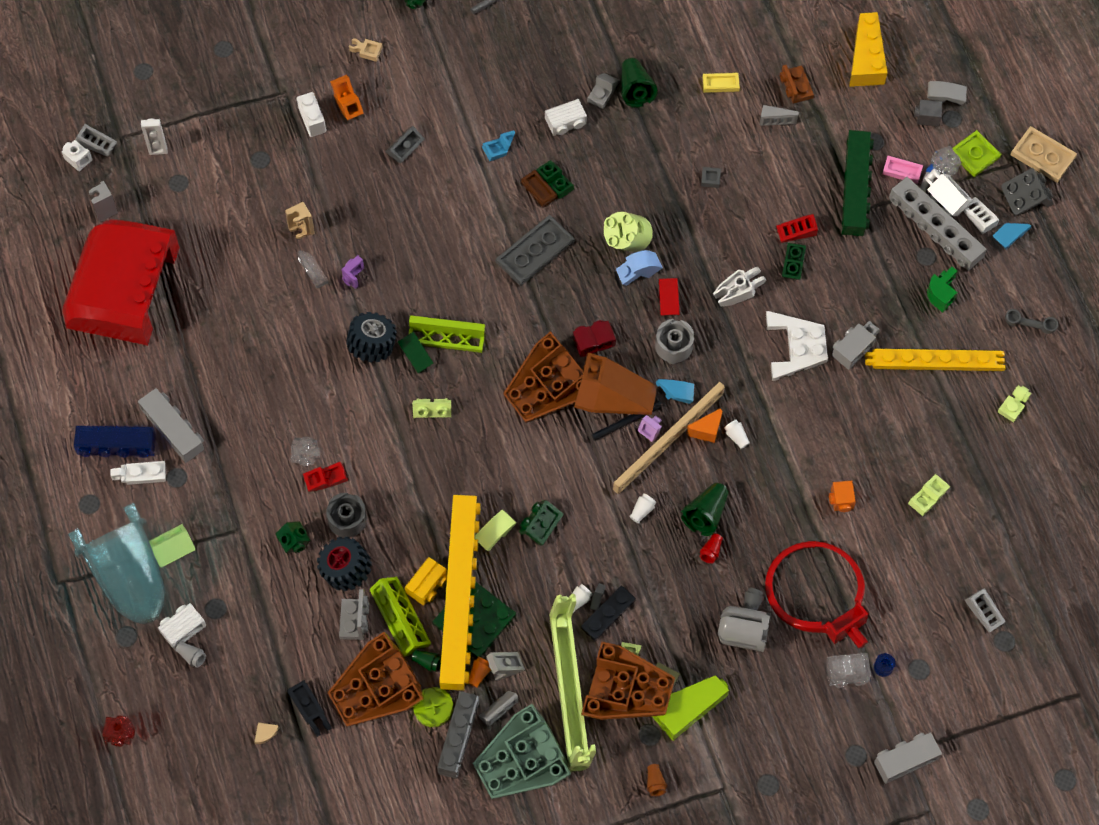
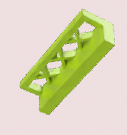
(449, 328)
(396, 615)

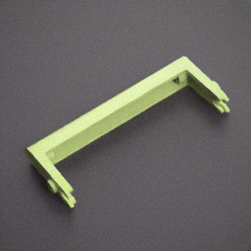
(569, 686)

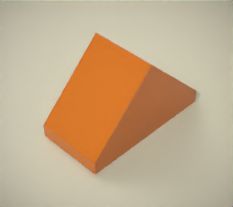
(706, 427)

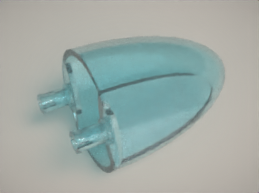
(125, 568)

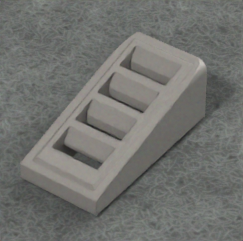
(777, 116)
(87, 130)
(975, 607)

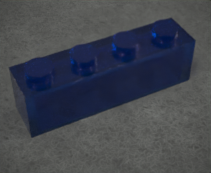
(114, 441)

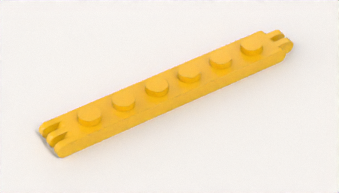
(936, 359)

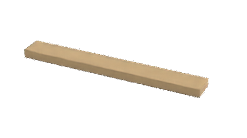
(668, 438)

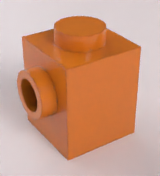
(842, 496)

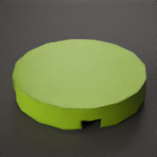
(435, 708)

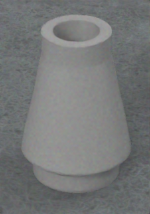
(193, 655)

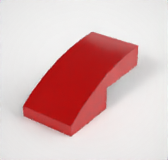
(669, 297)
(324, 478)

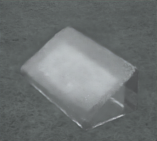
(312, 269)

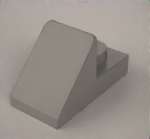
(603, 90)
(505, 664)

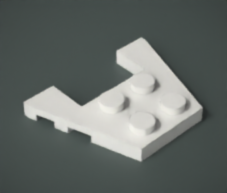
(805, 344)

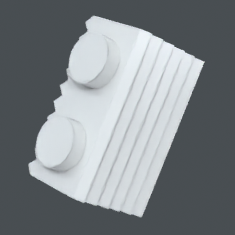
(311, 114)
(566, 117)
(181, 625)

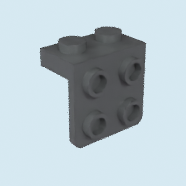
(1027, 191)

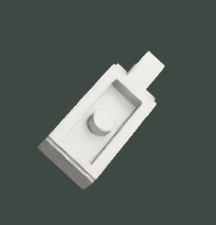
(140, 473)

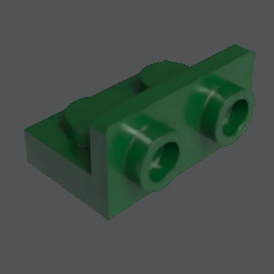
(541, 521)

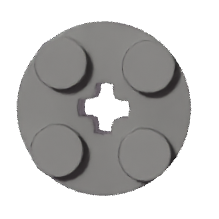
(674, 341)

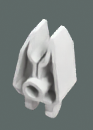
(738, 287)

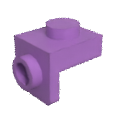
(351, 269)

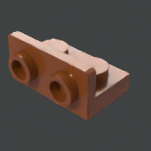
(796, 84)

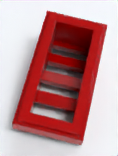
(802, 221)

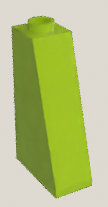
(691, 704)

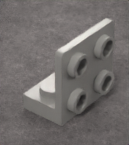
(353, 618)

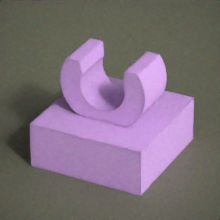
(650, 427)

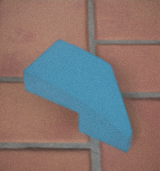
(499, 147)
(1010, 233)
(677, 390)

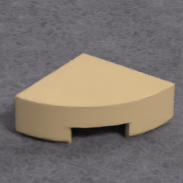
(265, 732)

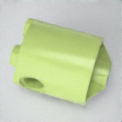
(627, 231)

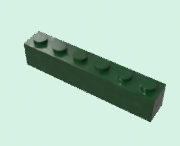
(856, 183)

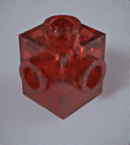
(118, 730)

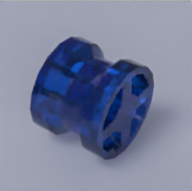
(881, 668)

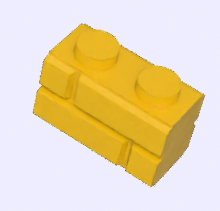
(426, 581)

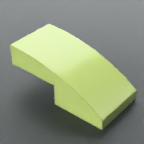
(929, 495)
(495, 529)

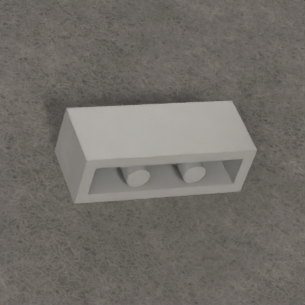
(907, 757)

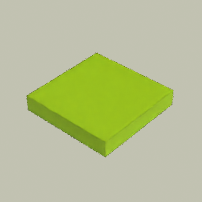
(976, 153)

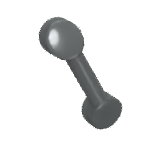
(1014, 317)

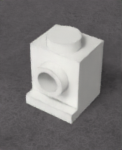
(76, 155)

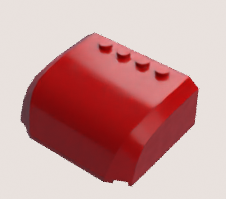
(118, 279)

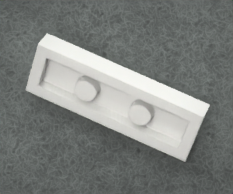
(154, 136)

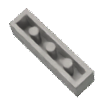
(171, 425)

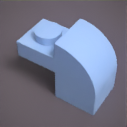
(639, 264)

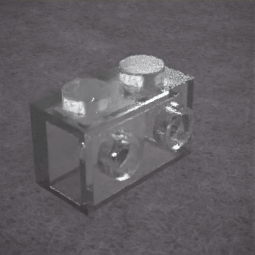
(848, 670)

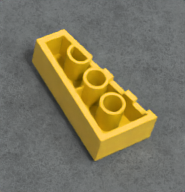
(868, 55)

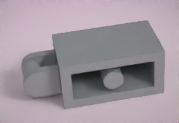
(855, 344)

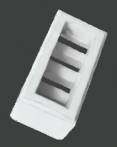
(982, 226)

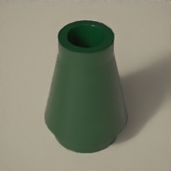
(428, 660)

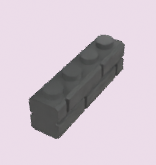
(458, 735)

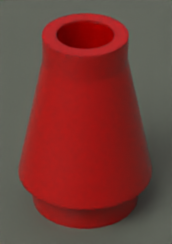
(710, 551)

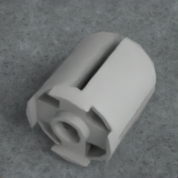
(744, 628)

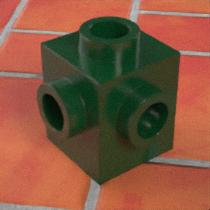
(293, 537)

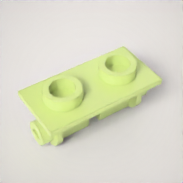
(424, 408)

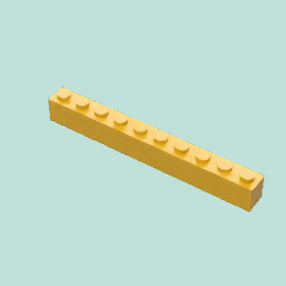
(458, 593)

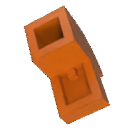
(346, 98)

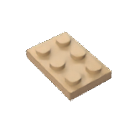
(1043, 154)

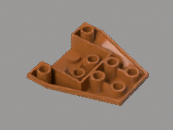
(545, 380)
(613, 389)
(376, 684)
(626, 686)

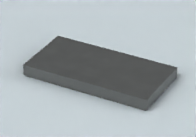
(535, 250)

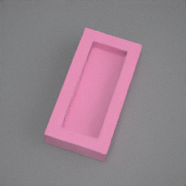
(901, 169)

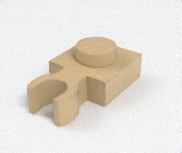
(368, 50)

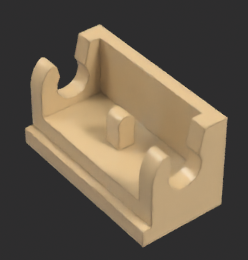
(300, 218)

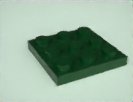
(489, 620)

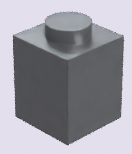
(928, 112)

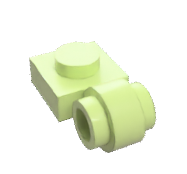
(1012, 406)

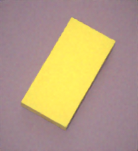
(721, 82)

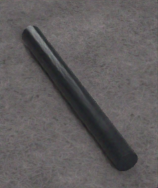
(621, 423)

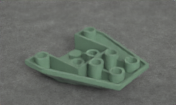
(522, 757)

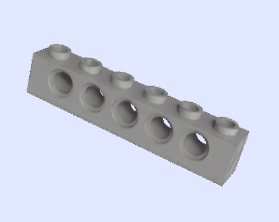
(935, 214)

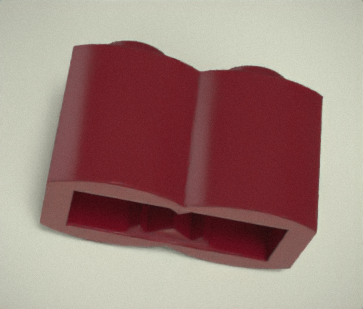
(594, 338)

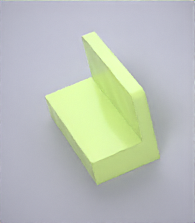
(172, 545)

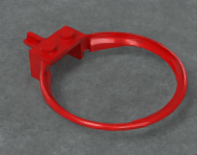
(842, 626)

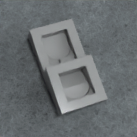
(946, 91)

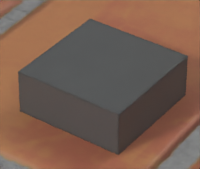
(710, 177)

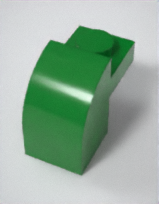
(939, 291)

